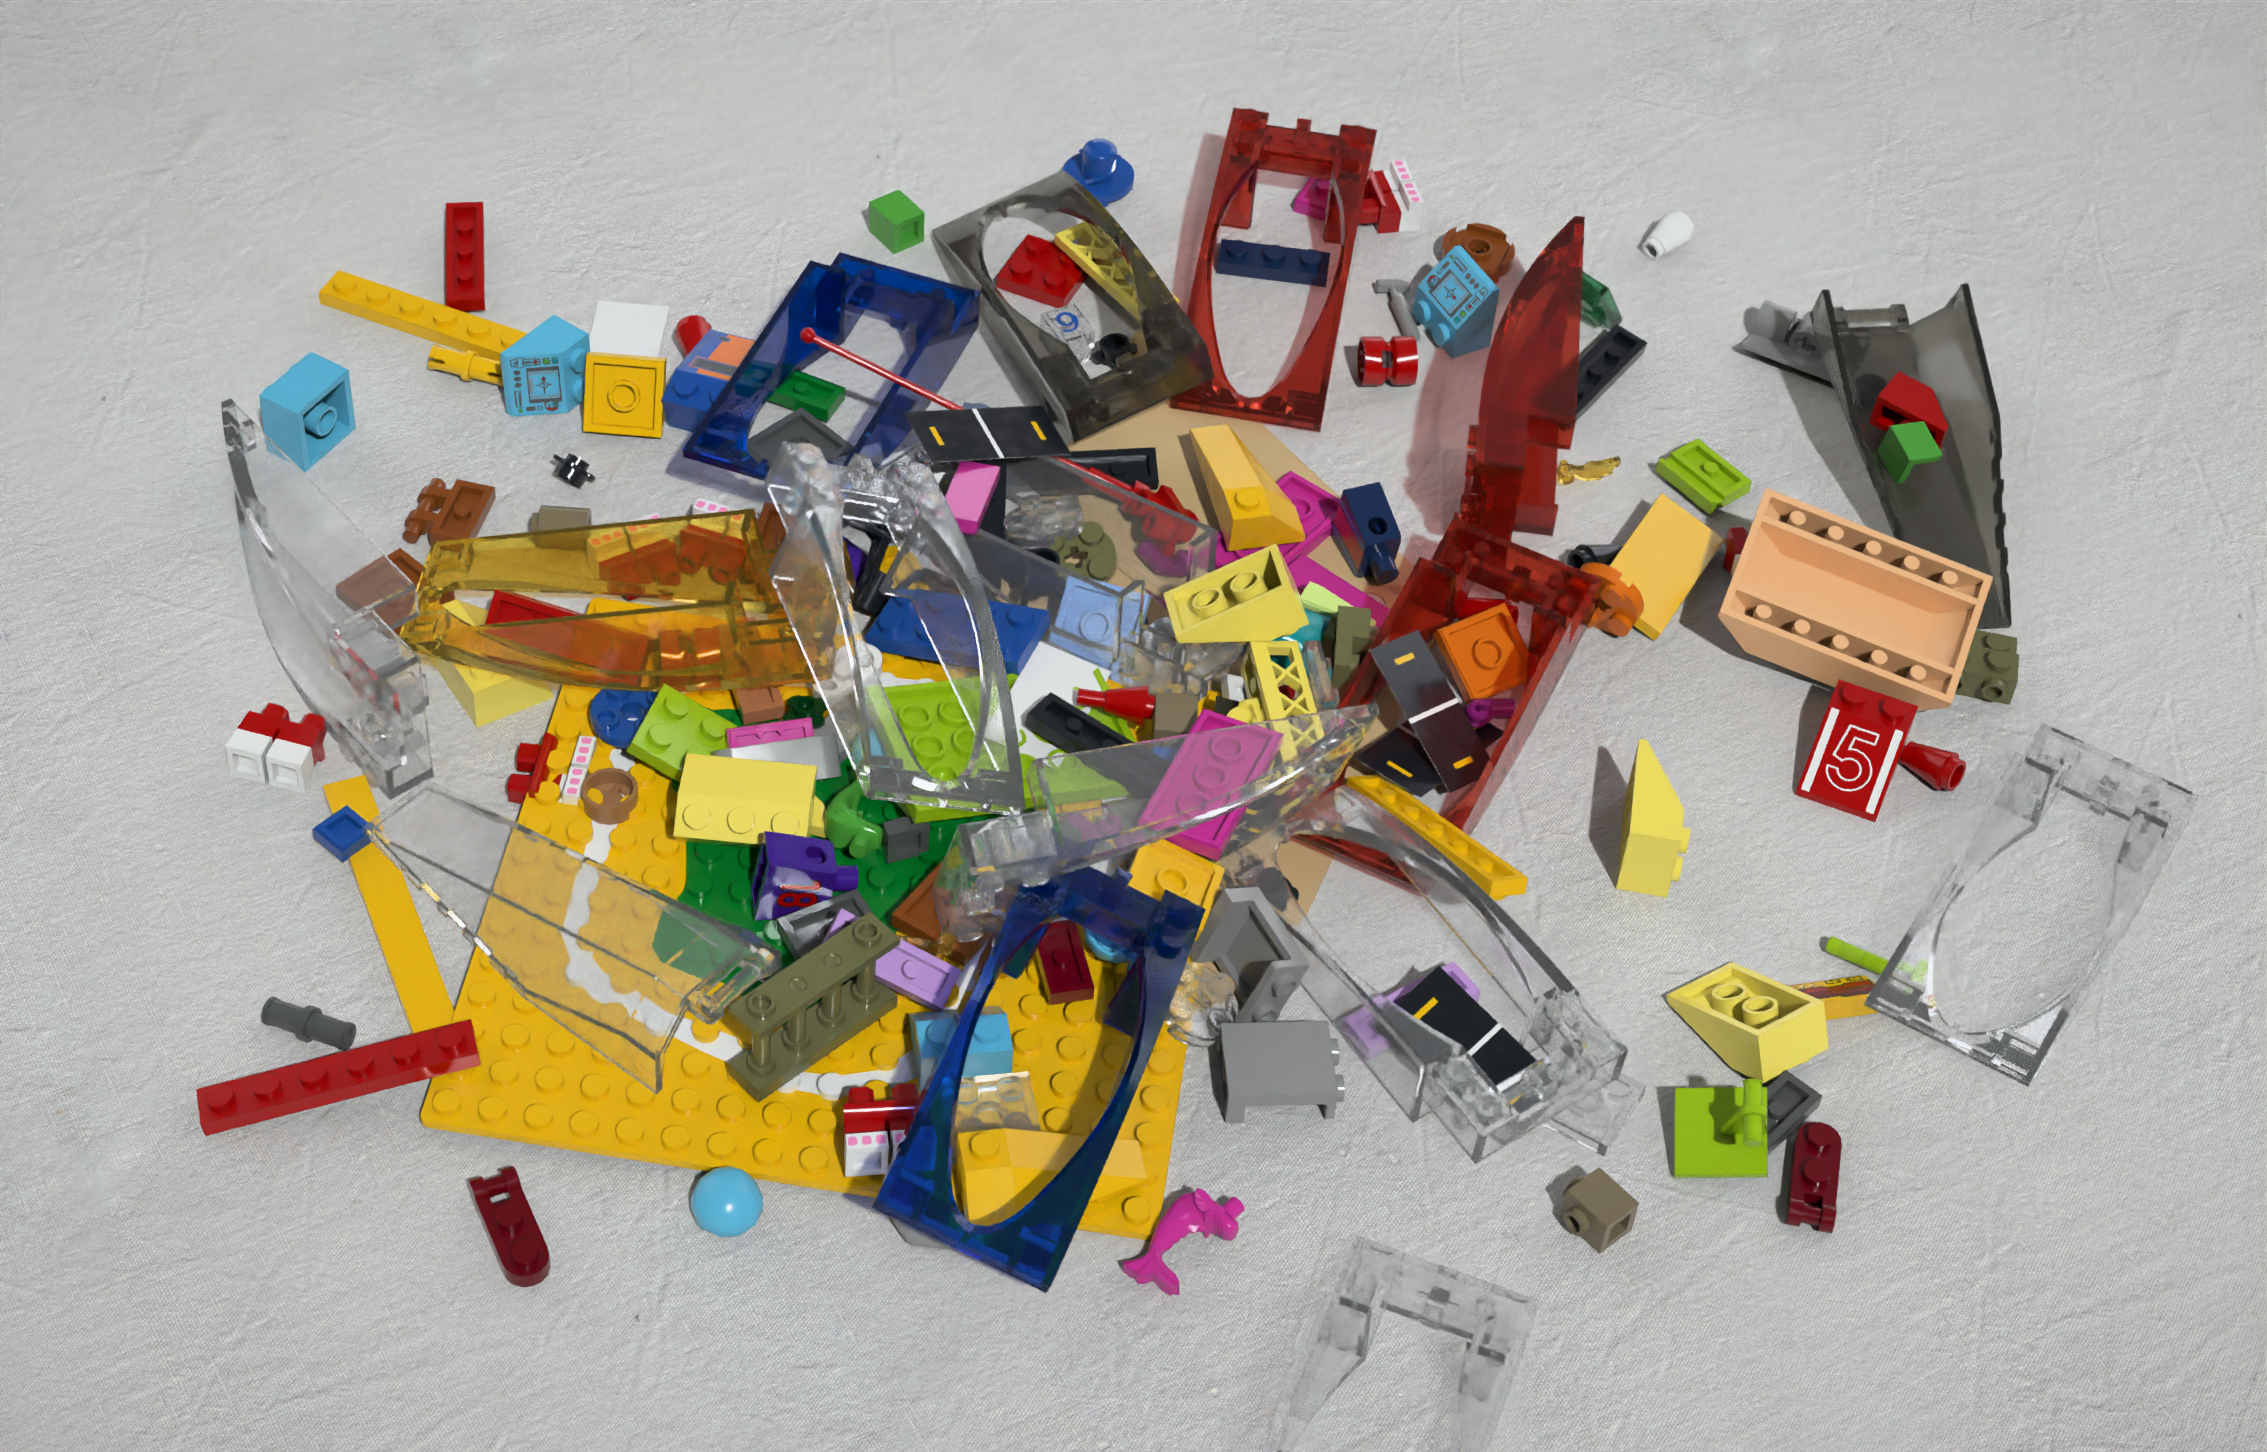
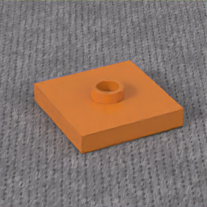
(1484, 653)

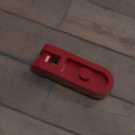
(1814, 1177)
(511, 1228)

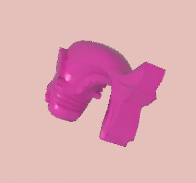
(1187, 1215)

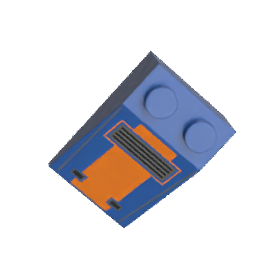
(702, 378)

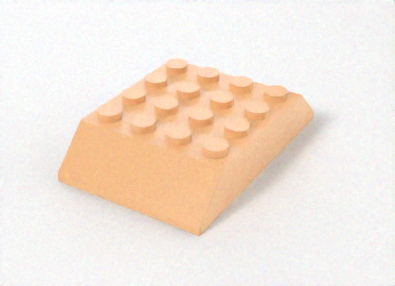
(1852, 604)

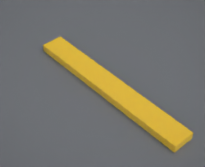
(394, 918)

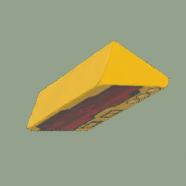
(1841, 996)

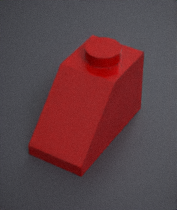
(1908, 402)

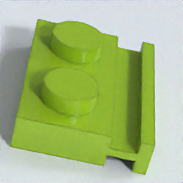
(1703, 476)

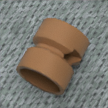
(610, 783)

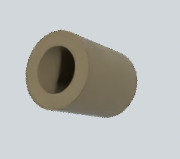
(560, 517)

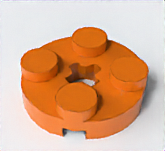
(1618, 605)

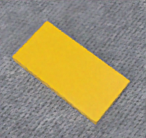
(1665, 561)

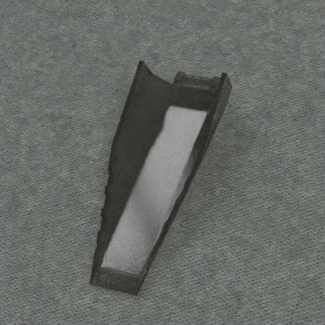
(1943, 504)

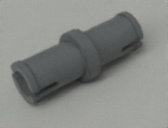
(308, 1023)

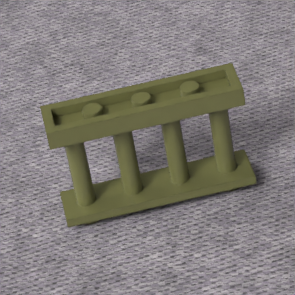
(824, 1026)

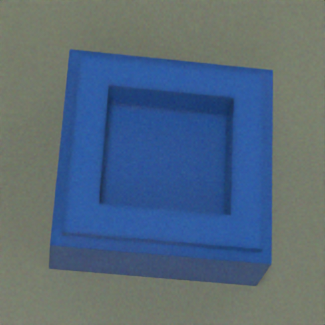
(342, 833)

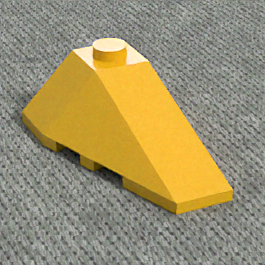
(1243, 494)
(1009, 1167)

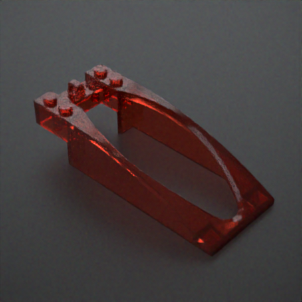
(1256, 146)
(1528, 397)
(1431, 600)

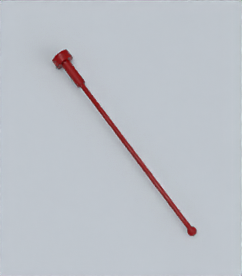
(808, 336)

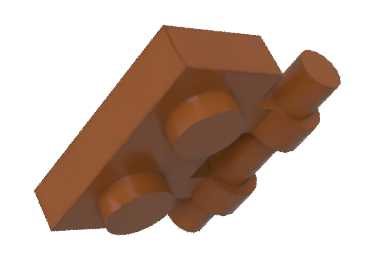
(460, 515)

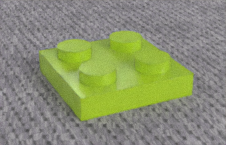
(675, 728)

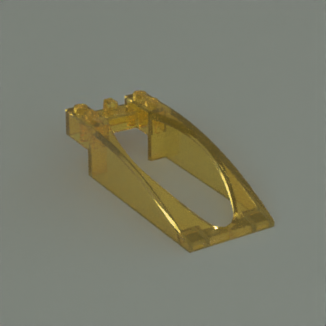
(690, 647)

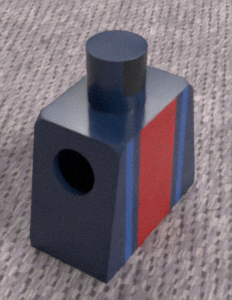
(1367, 533)

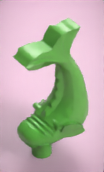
(848, 828)

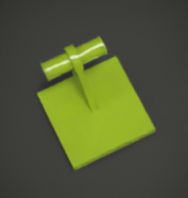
(1722, 1131)

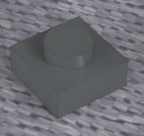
(904, 839)

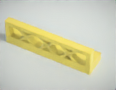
(1103, 268)
(1260, 679)

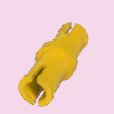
(466, 365)

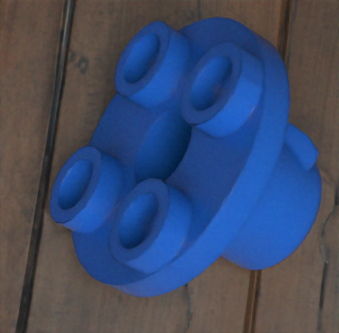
(1101, 171)
(613, 708)

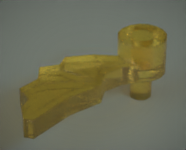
(1591, 470)
(939, 947)

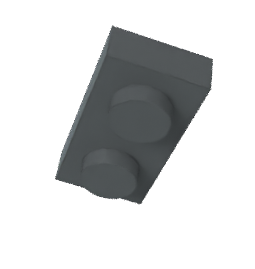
(1788, 1106)

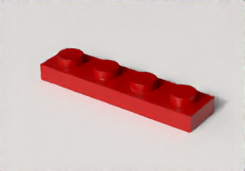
(465, 256)

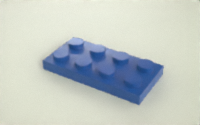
(902, 633)

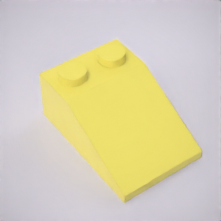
(1238, 602)
(1650, 829)
(1753, 1020)

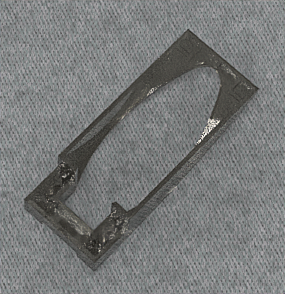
(1176, 351)

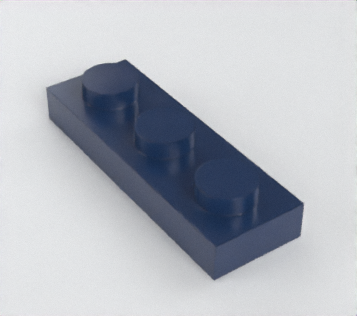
(1273, 262)

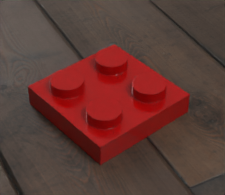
(1041, 273)

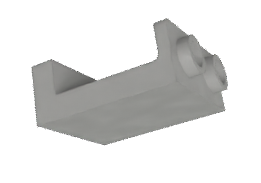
(1252, 950)
(1278, 1066)

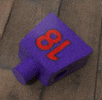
(796, 874)

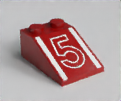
(1856, 750)

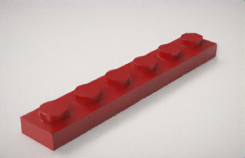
(337, 1077)

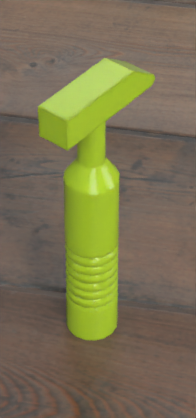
(1856, 955)

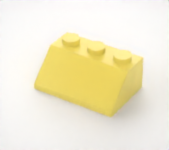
(484, 693)
(741, 799)

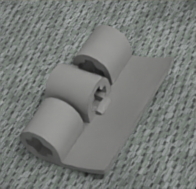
(1786, 339)

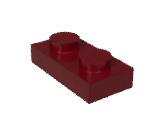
(1064, 964)

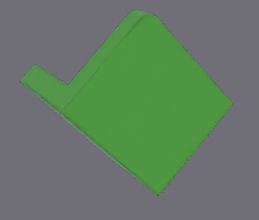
(896, 221)
(1906, 446)

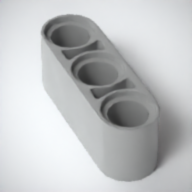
(813, 750)

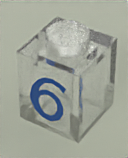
(1071, 328)

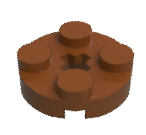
(1497, 252)

